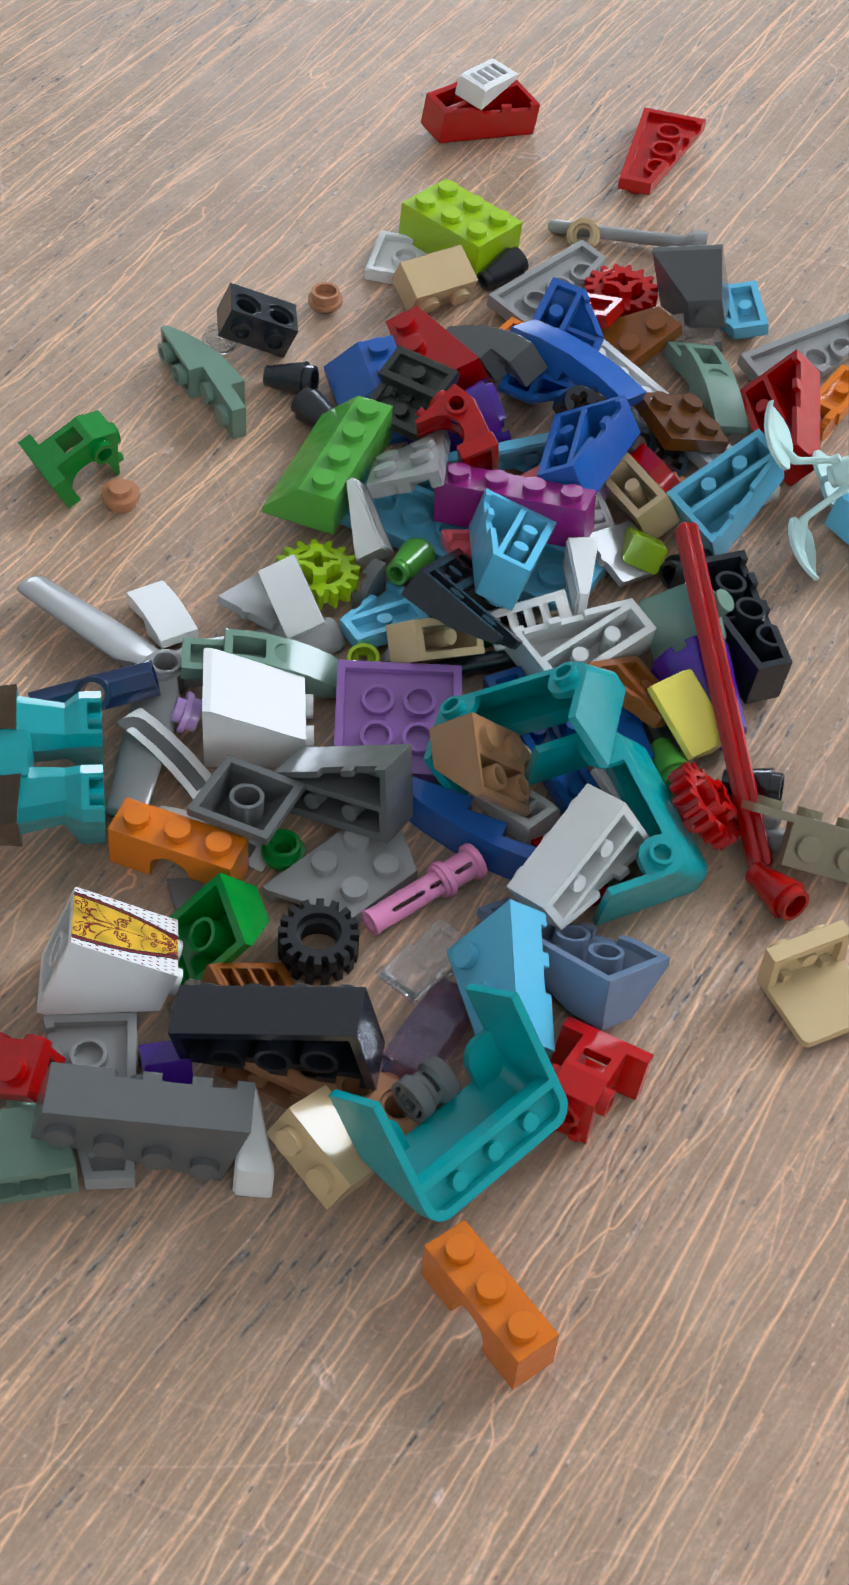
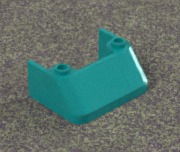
(569, 693)
(667, 859)
(478, 1133)

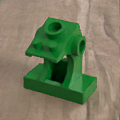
(94, 441)

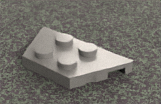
(403, 468)
(347, 870)

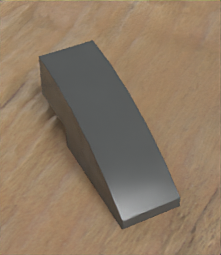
(501, 352)

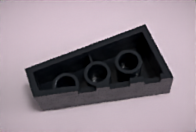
(753, 642)
(280, 1029)

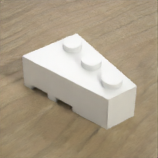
(595, 635)
(579, 856)

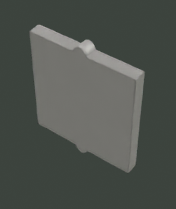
(610, 555)
(251, 602)

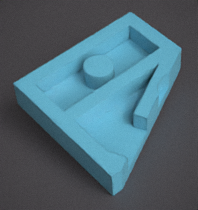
(745, 312)
(369, 620)

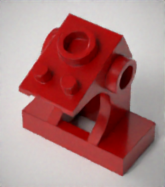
(479, 444)
(590, 1085)

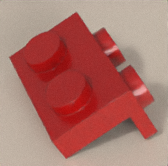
(24, 1066)

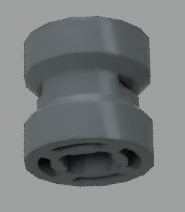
(424, 1090)

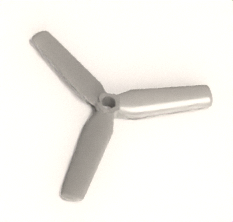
(136, 765)

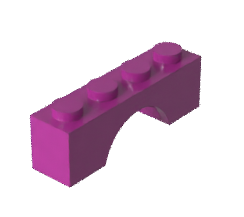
(566, 504)

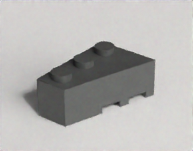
(355, 787)

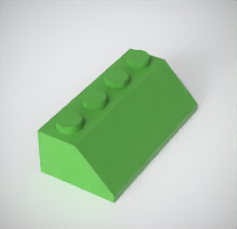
(336, 450)

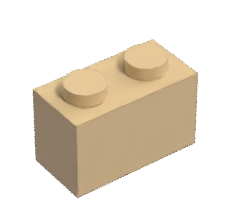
(435, 279)
(640, 498)
(429, 641)
(320, 1148)

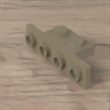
(808, 840)

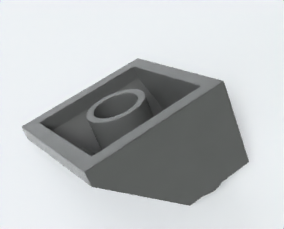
(693, 283)
(246, 799)

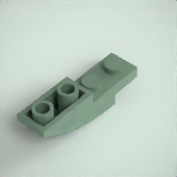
(206, 375)
(711, 381)
(268, 649)

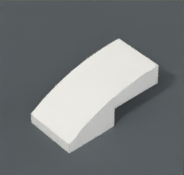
(291, 597)
(162, 613)

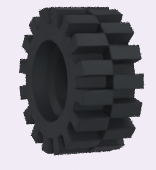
(318, 920)

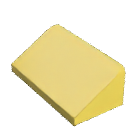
(687, 713)

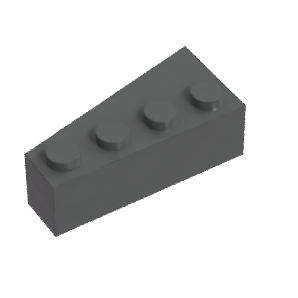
(145, 1118)

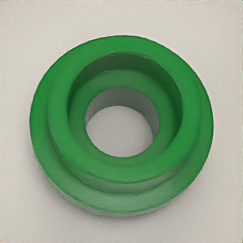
(283, 841)

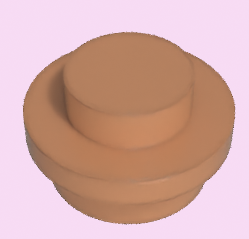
(325, 297)
(120, 495)

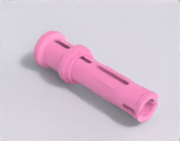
(439, 876)

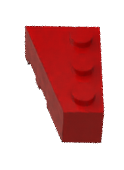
(455, 119)
(425, 336)
(796, 396)

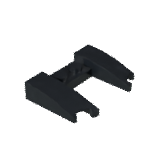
(448, 594)

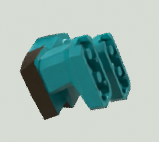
(51, 796)

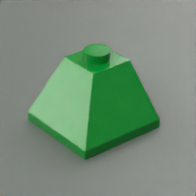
(218, 924)

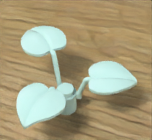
(833, 478)

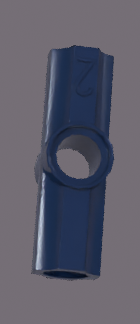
(120, 686)

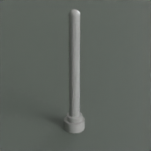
(635, 236)

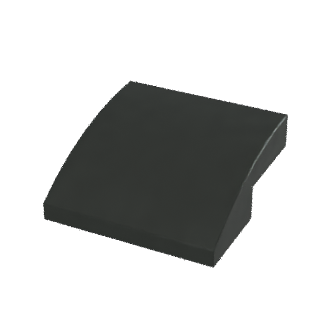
(409, 384)

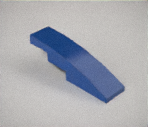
(580, 362)
(449, 820)

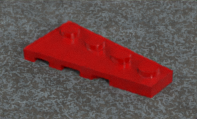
(656, 148)

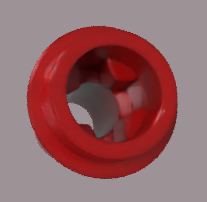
(779, 892)

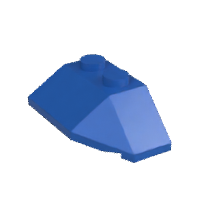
(566, 309)
(357, 371)

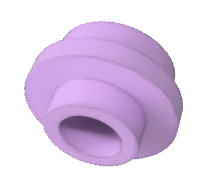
(186, 712)

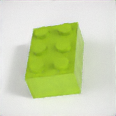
(454, 216)

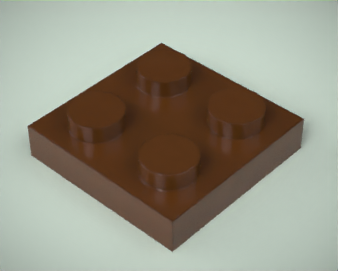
(681, 423)

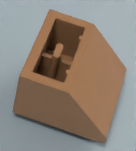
(482, 760)

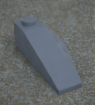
(596, 975)

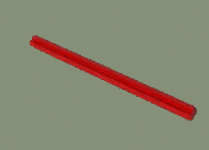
(722, 692)

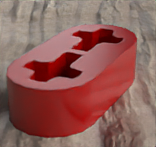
(655, 467)

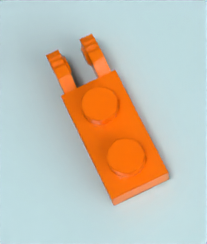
(834, 400)

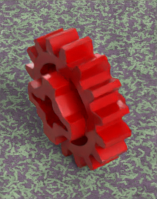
(622, 282)
(704, 806)

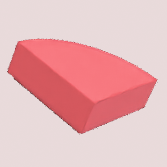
(456, 538)

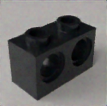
(257, 320)

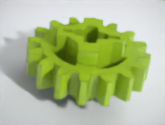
(326, 570)

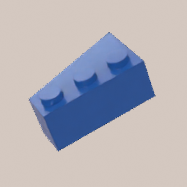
(588, 443)

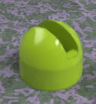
(363, 649)

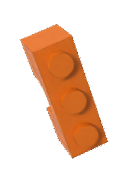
(146, 833)
(511, 1326)

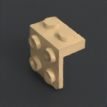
(810, 982)

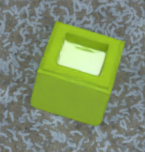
(643, 550)

